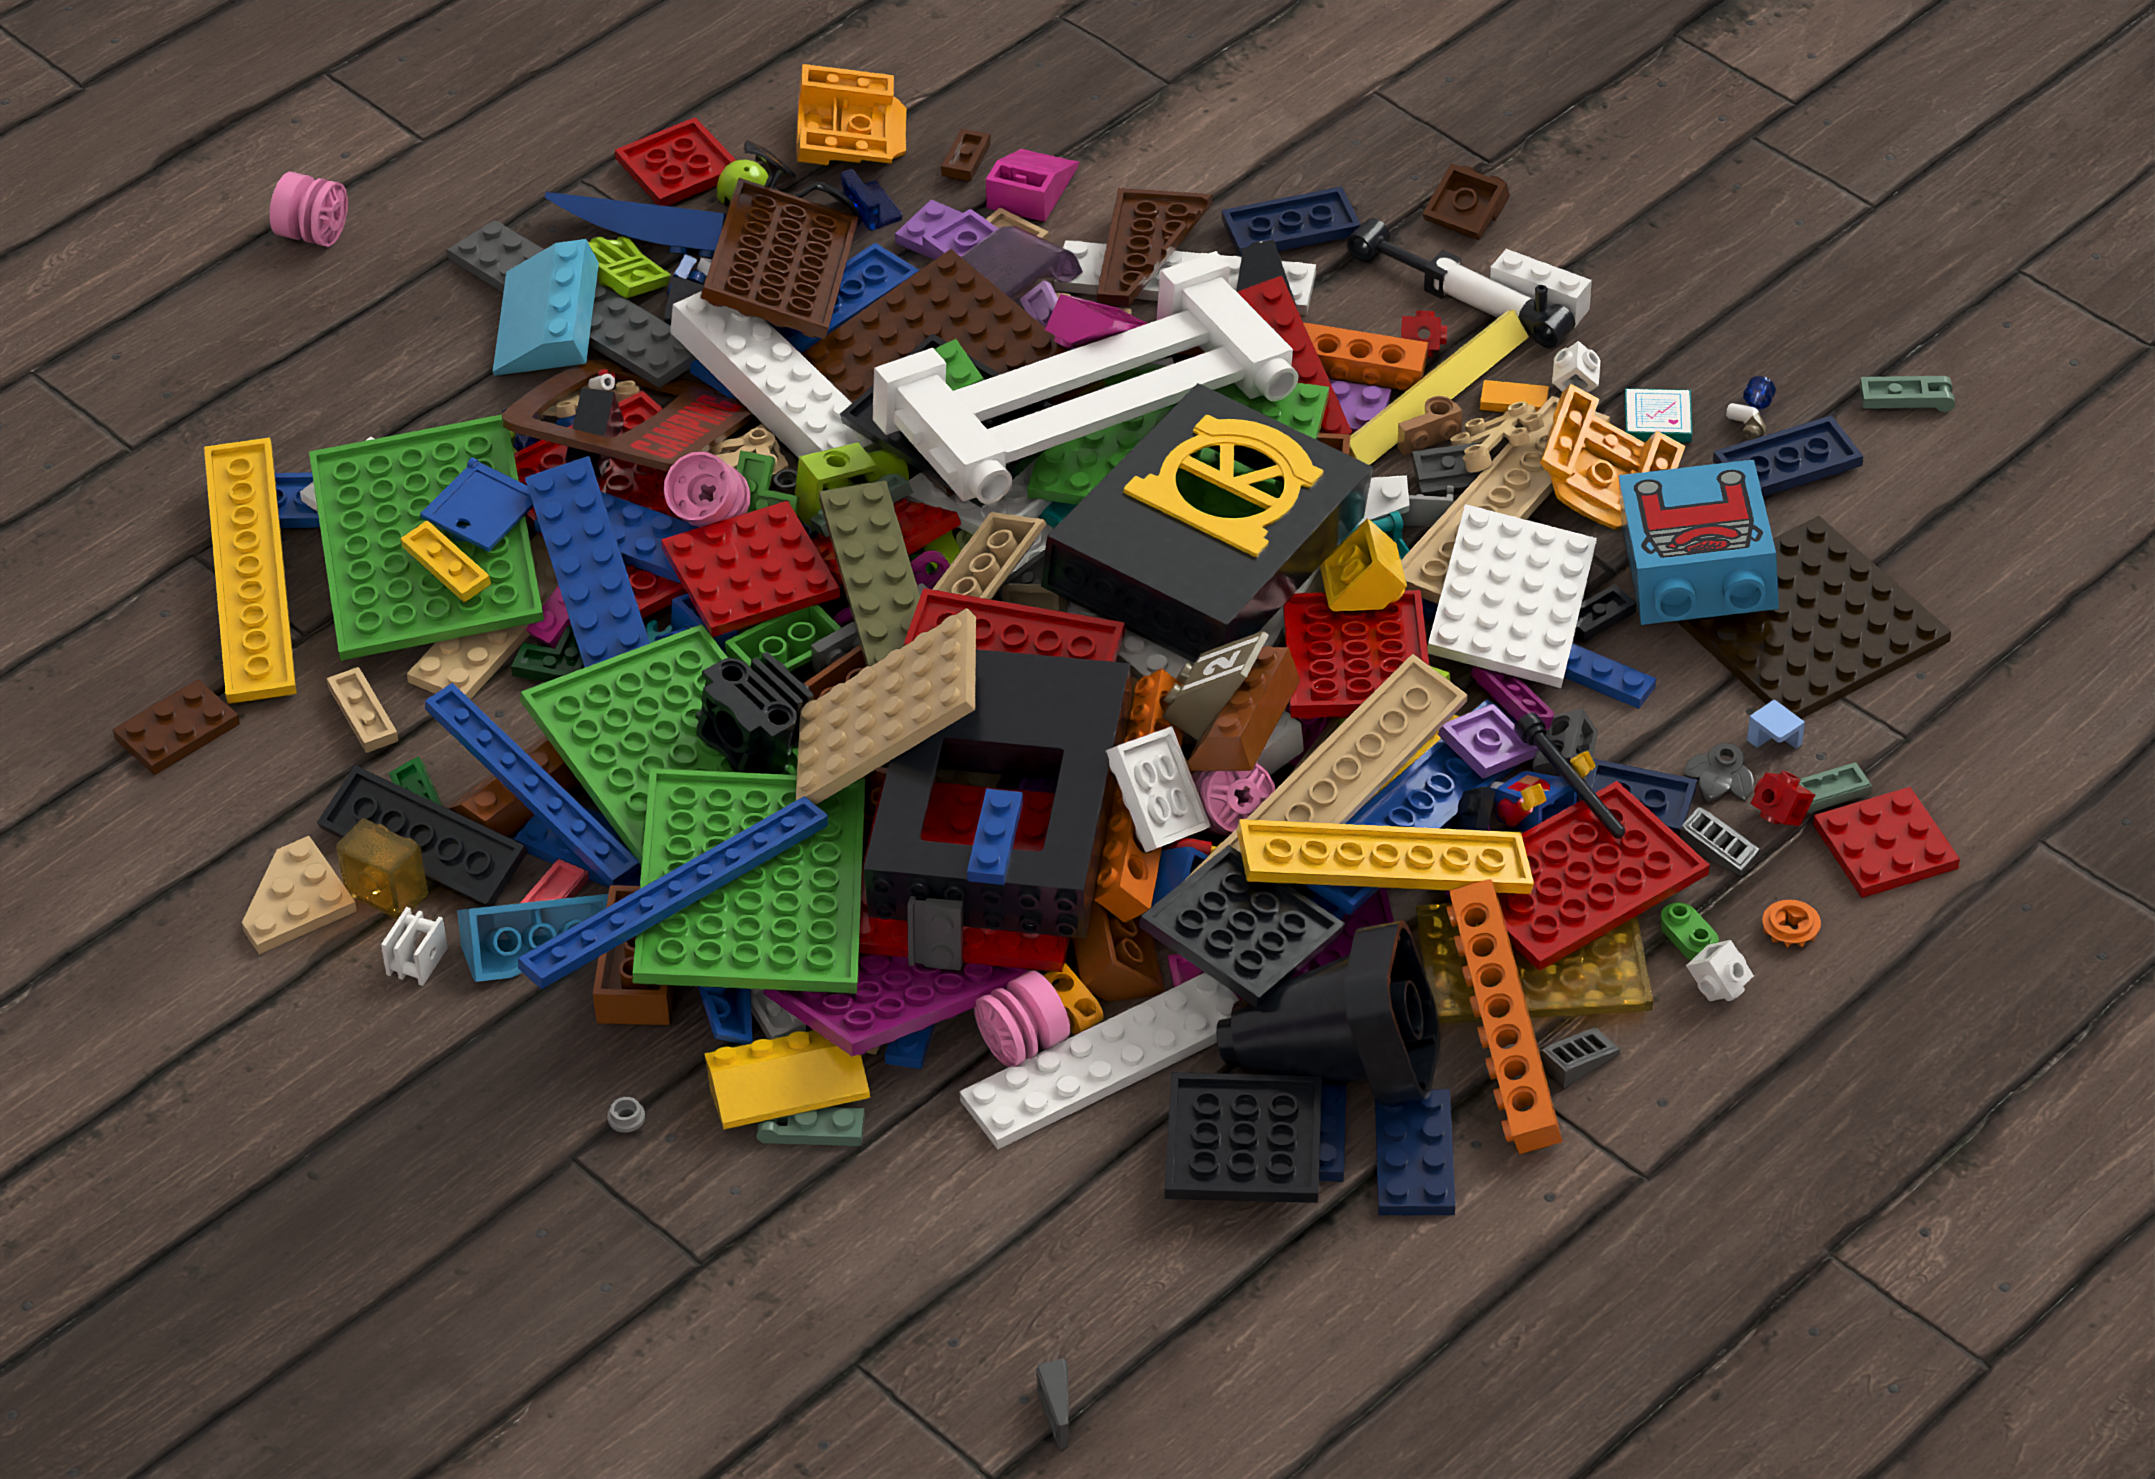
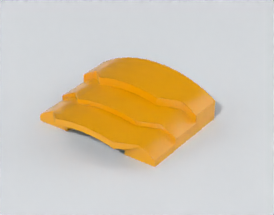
(848, 117)
(1589, 454)

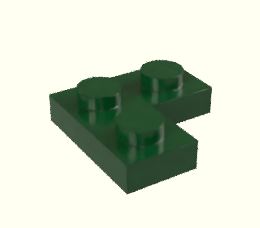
(547, 663)

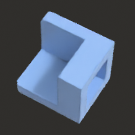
(1776, 723)

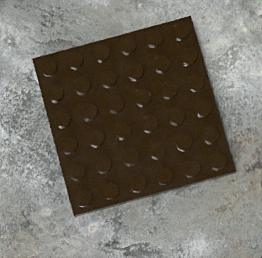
(1833, 627)

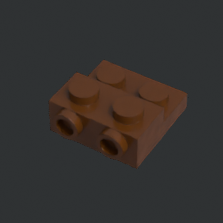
(1466, 201)

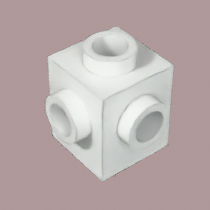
(1576, 367)
(1720, 971)

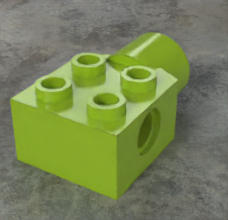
(838, 469)

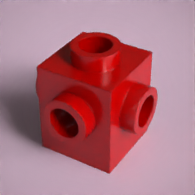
(1425, 320)
(1782, 798)

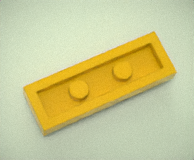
(445, 561)

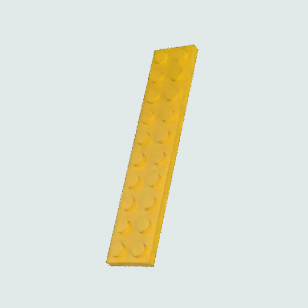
(249, 571)

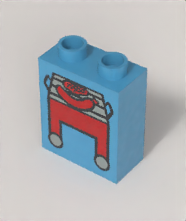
(1698, 542)

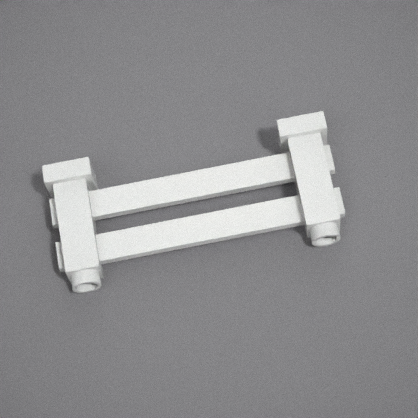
(1192, 311)

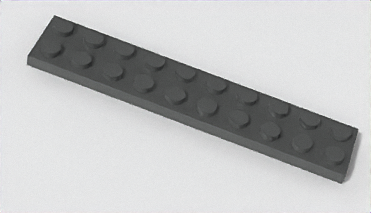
(617, 325)

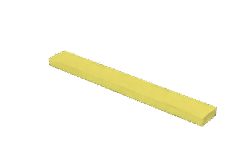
(1445, 380)

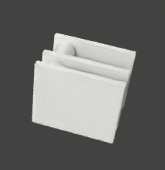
(400, 950)

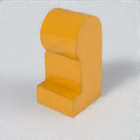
(1080, 1004)

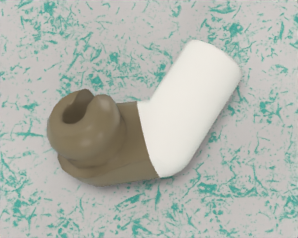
(1750, 416)

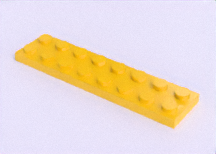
(1382, 856)

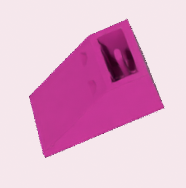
(1028, 183)

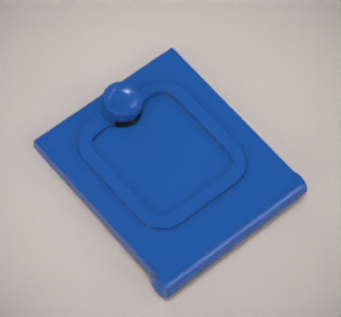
(484, 500)

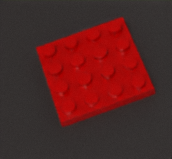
(918, 524)
(750, 568)

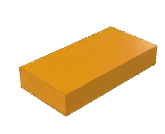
(1499, 395)

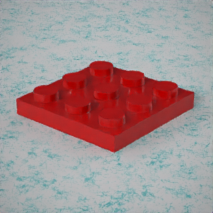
(675, 162)
(1886, 842)

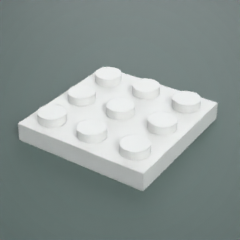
(1158, 789)

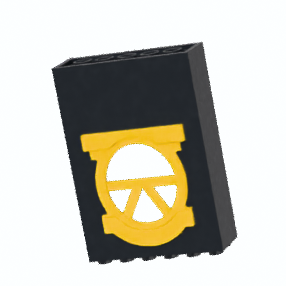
(1197, 577)

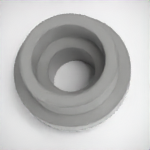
(626, 1115)

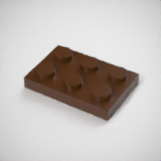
(176, 726)

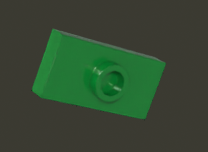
(416, 779)

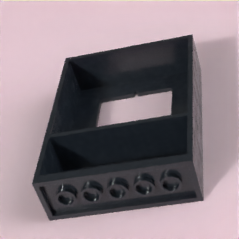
(1028, 721)

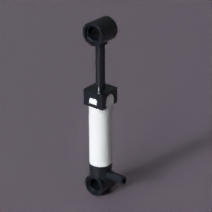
(1447, 277)

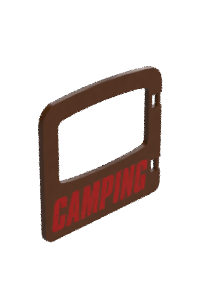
(689, 424)

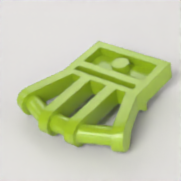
(626, 268)

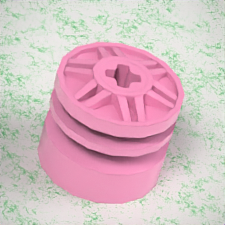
(308, 209)
(694, 481)
(1218, 798)
(1022, 1019)

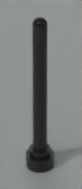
(1532, 731)

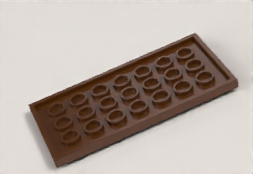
(780, 259)

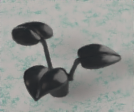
(778, 167)

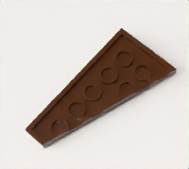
(1142, 237)

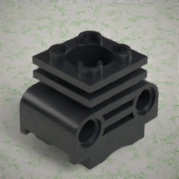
(752, 713)

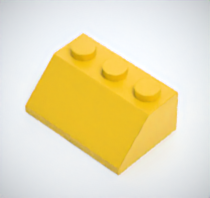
(1363, 571)

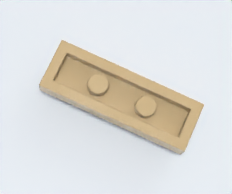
(362, 709)

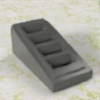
(1704, 825)
(1570, 1072)
(1053, 1394)

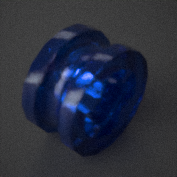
(1758, 400)

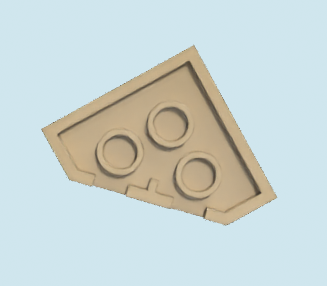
(295, 897)

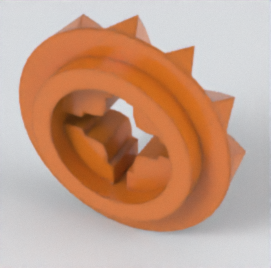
(1796, 913)

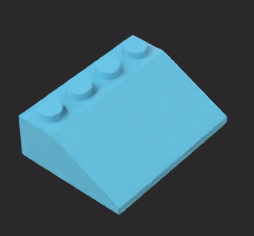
(547, 310)

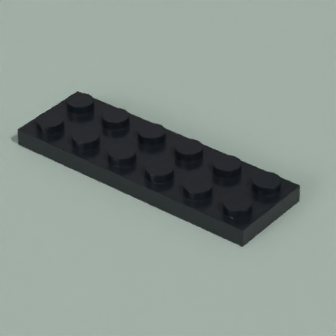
(452, 847)

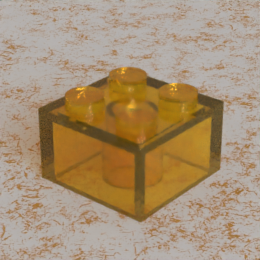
(382, 868)

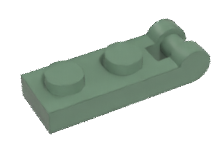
(1907, 392)
(816, 1127)

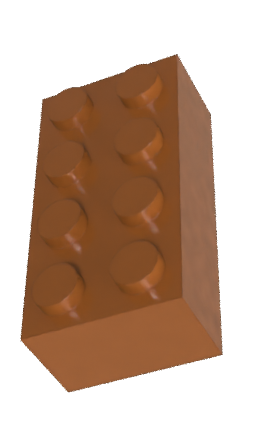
(614, 993)

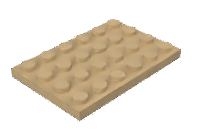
(887, 708)

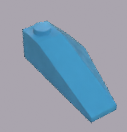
(501, 934)

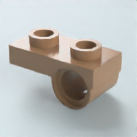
(1438, 424)

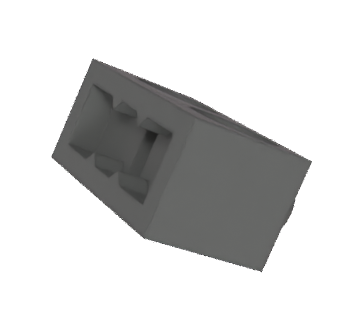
(1571, 735)

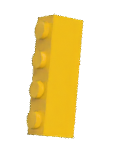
(782, 1078)

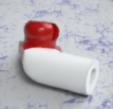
(604, 381)

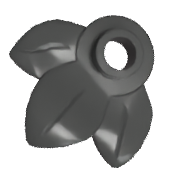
(1720, 775)

